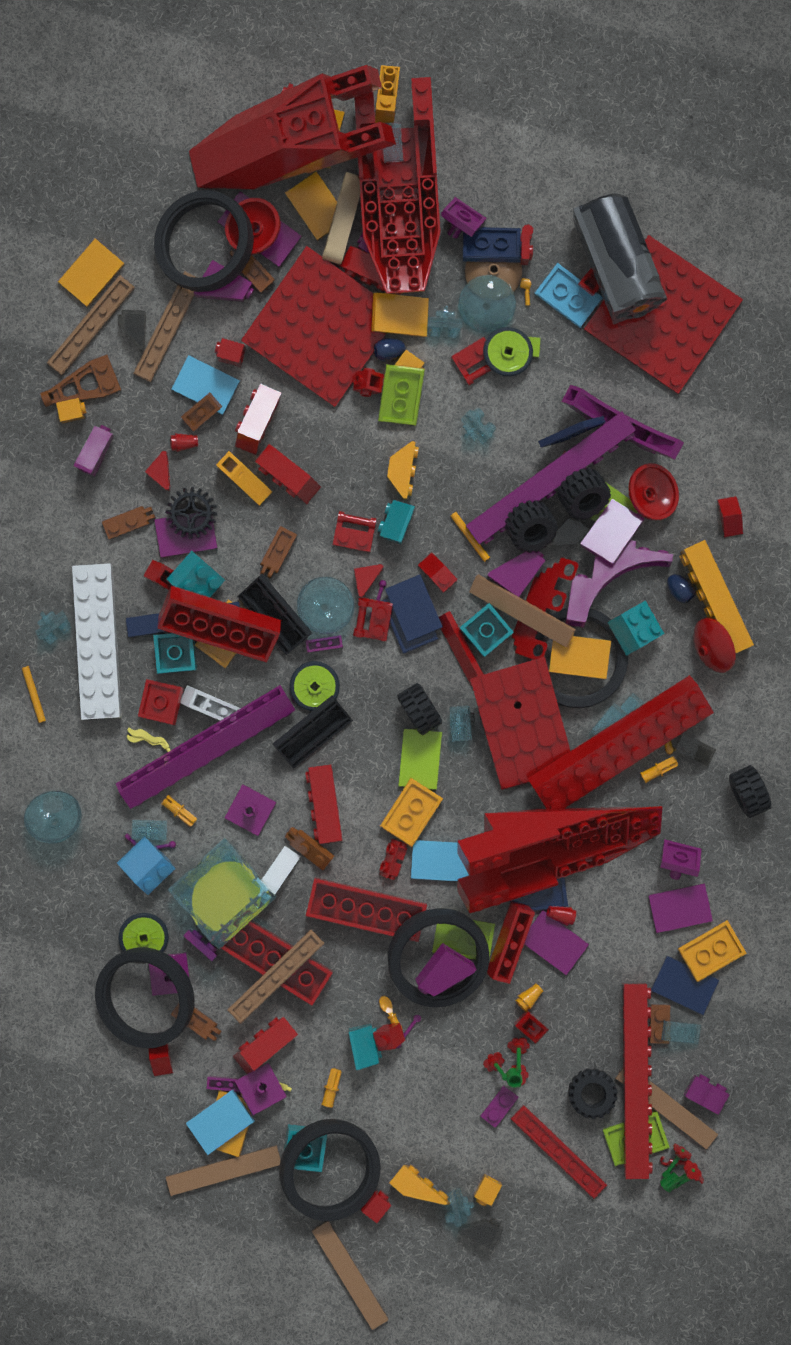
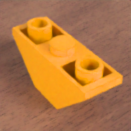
(401, 469)

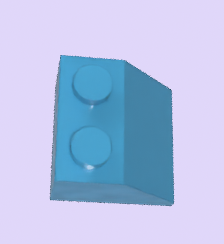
(146, 865)

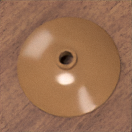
(509, 272)

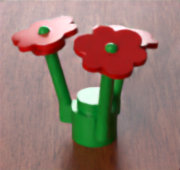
(517, 1073)
(691, 1169)

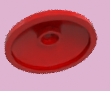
(262, 216)
(661, 491)
(714, 645)

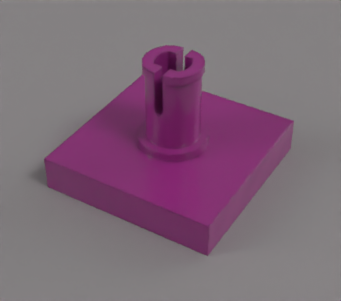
(462, 218)
(250, 810)
(680, 859)
(161, 982)
(260, 1089)

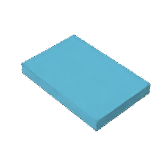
(566, 296)
(199, 379)
(436, 861)
(220, 1122)

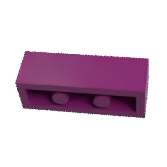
(324, 644)
(221, 1083)

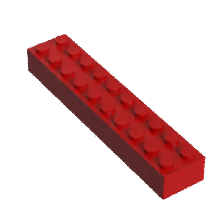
(621, 745)

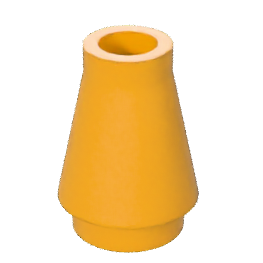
(529, 997)

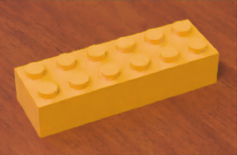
(715, 593)

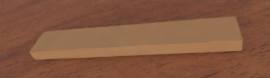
(90, 325)
(164, 332)
(522, 610)
(275, 976)
(678, 1115)
(223, 1170)
(350, 1275)

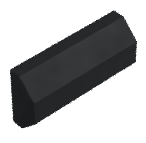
(266, 600)
(312, 732)

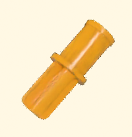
(659, 769)
(179, 811)
(331, 1087)

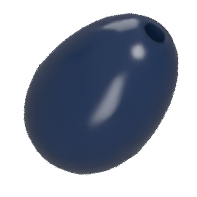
(389, 349)
(680, 588)

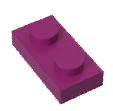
(195, 938)
(499, 1106)

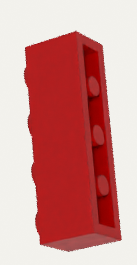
(325, 804)
(510, 942)

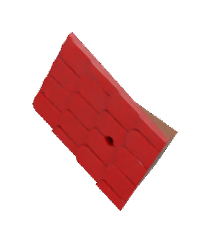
(526, 737)

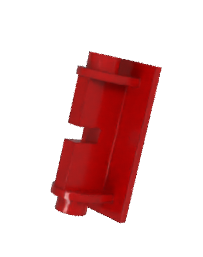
(389, 867)

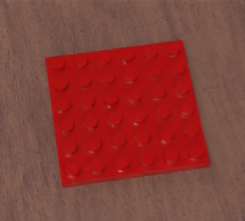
(316, 327)
(678, 332)

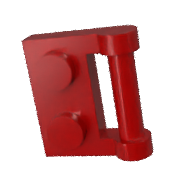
(526, 248)
(468, 358)
(354, 538)
(379, 619)

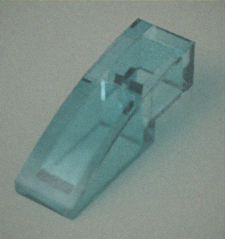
(616, 713)

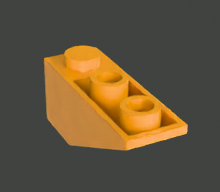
(387, 94)
(243, 478)
(412, 1185)

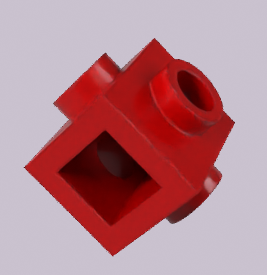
(368, 382)

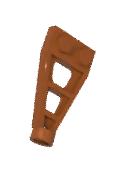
(104, 375)

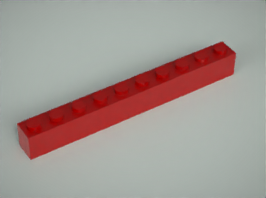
(636, 1081)

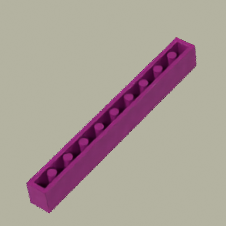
(549, 478)
(205, 747)

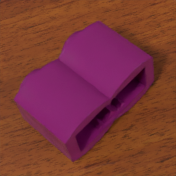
(707, 1094)

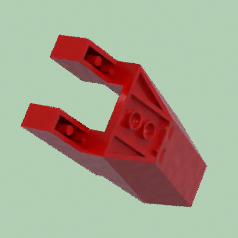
(289, 135)
(401, 197)
(536, 847)

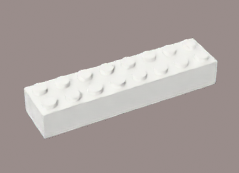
(96, 641)

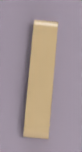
(342, 219)

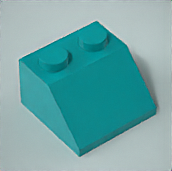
(396, 522)
(364, 1046)

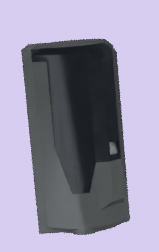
(619, 257)

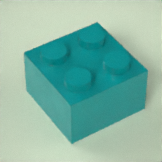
(196, 576)
(635, 628)
(486, 630)
(174, 653)
(312, 1155)

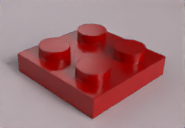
(160, 702)

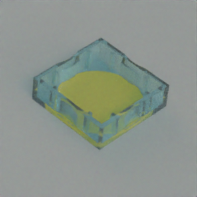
(222, 893)

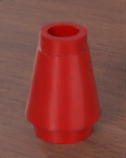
(183, 441)
(564, 915)

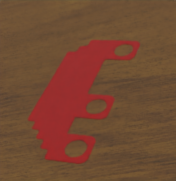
(541, 596)

